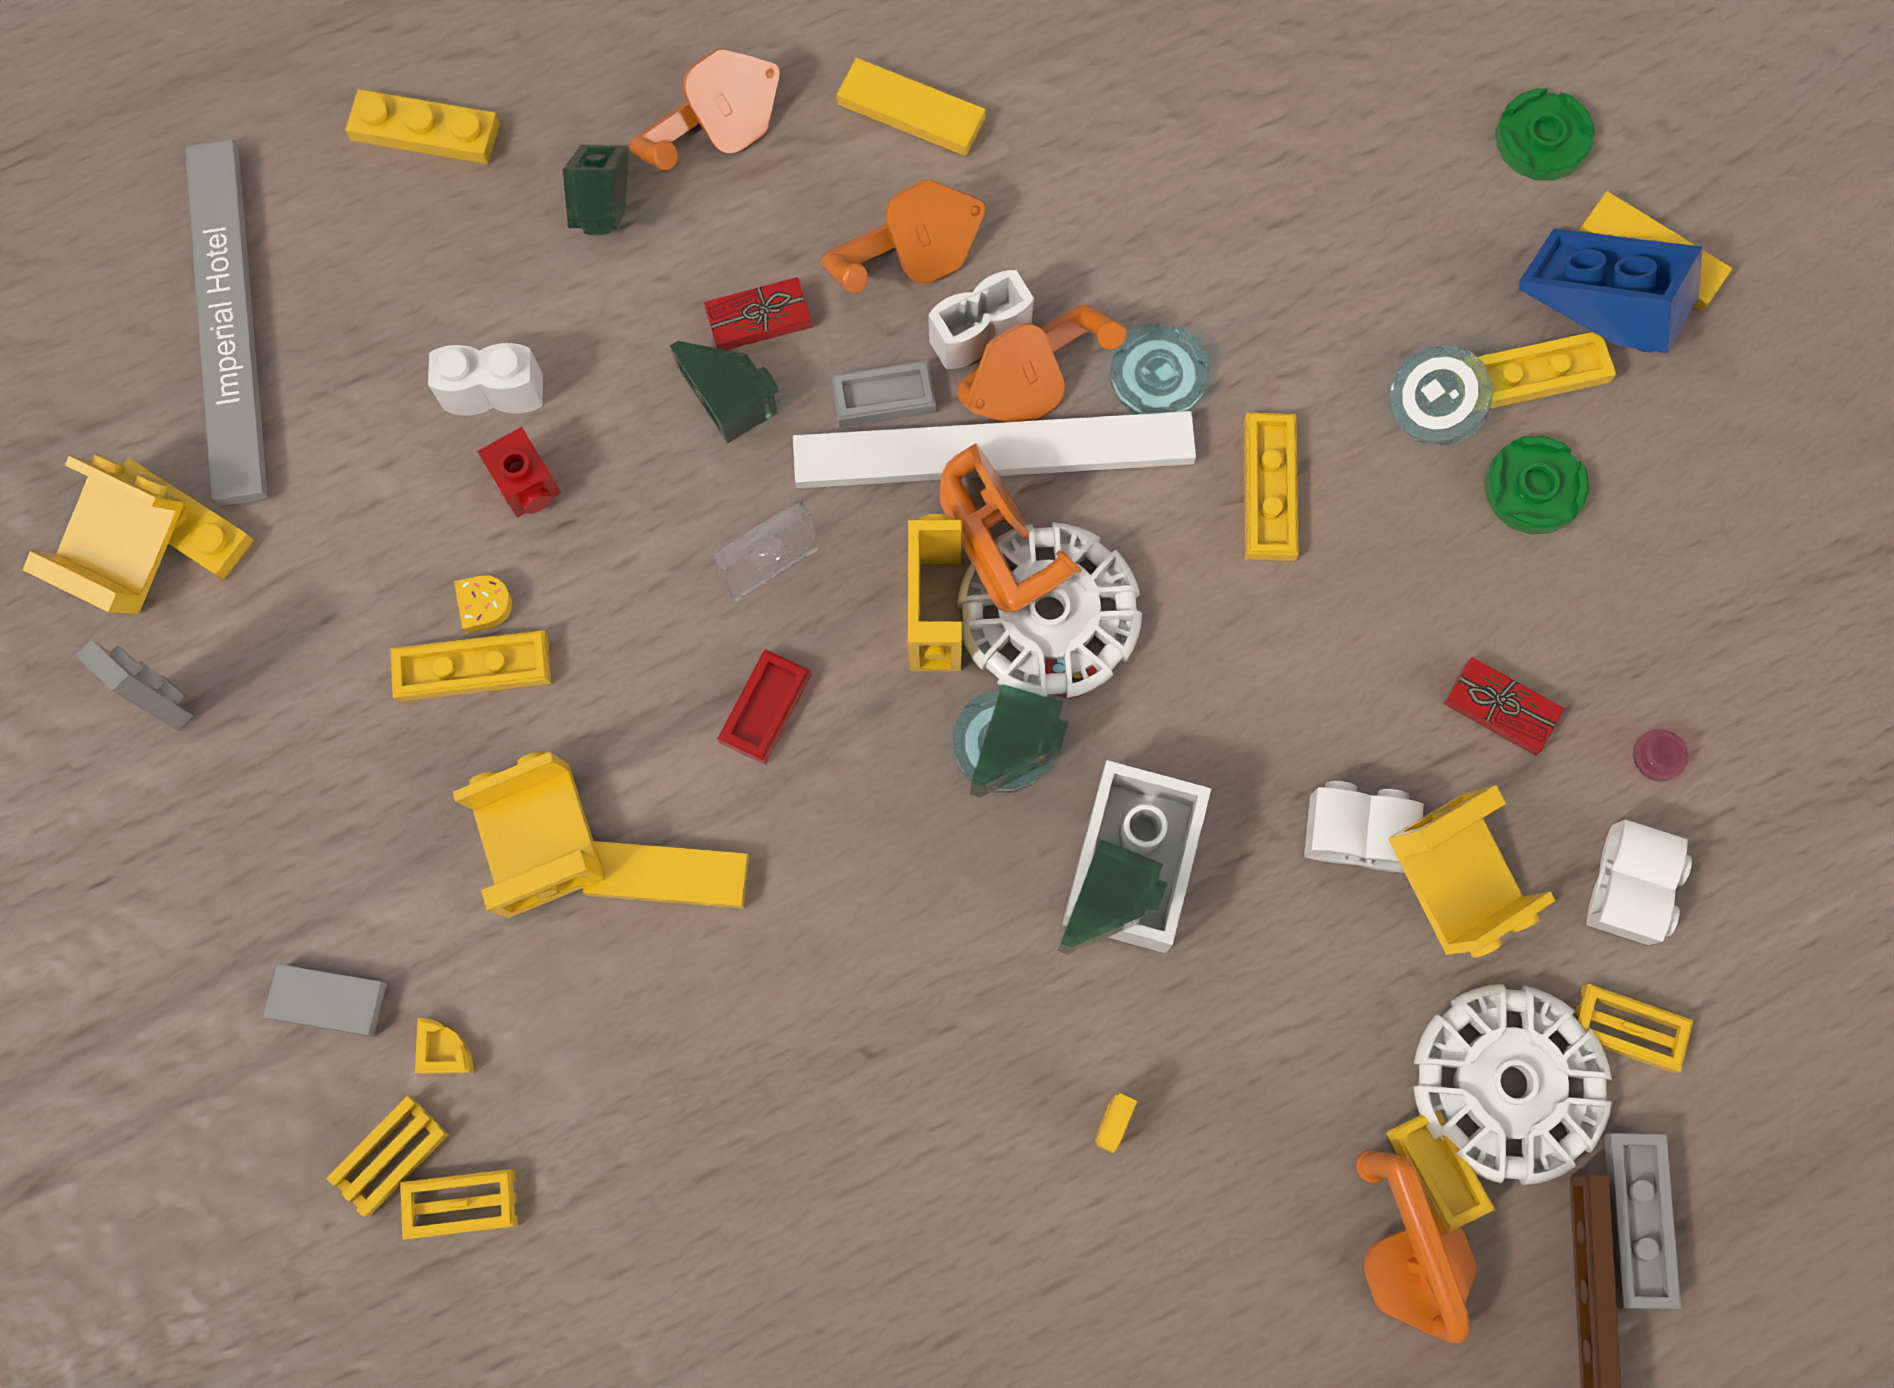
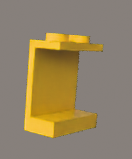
(111, 537)
(935, 644)
(531, 833)
(1464, 876)

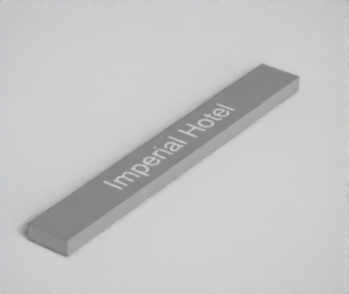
(225, 324)

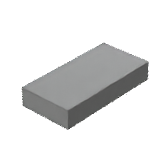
(883, 393)
(325, 1000)

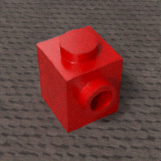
(519, 473)

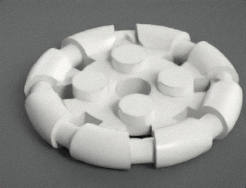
(1061, 637)
(1480, 1089)

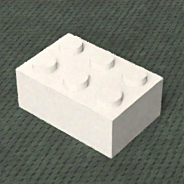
(1157, 820)

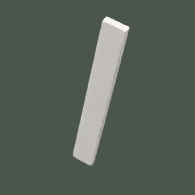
(1009, 447)

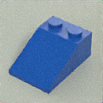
(1617, 285)

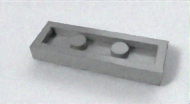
(136, 683)
(1642, 1221)

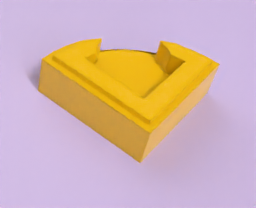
(441, 1050)

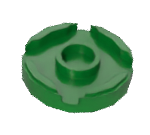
(1544, 134)
(1536, 485)

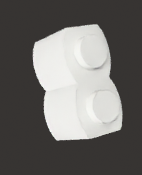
(970, 320)
(494, 377)
(1355, 826)
(1639, 883)

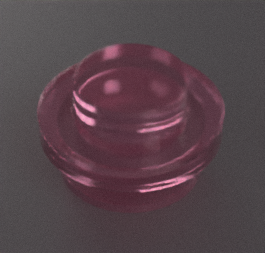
(1660, 755)

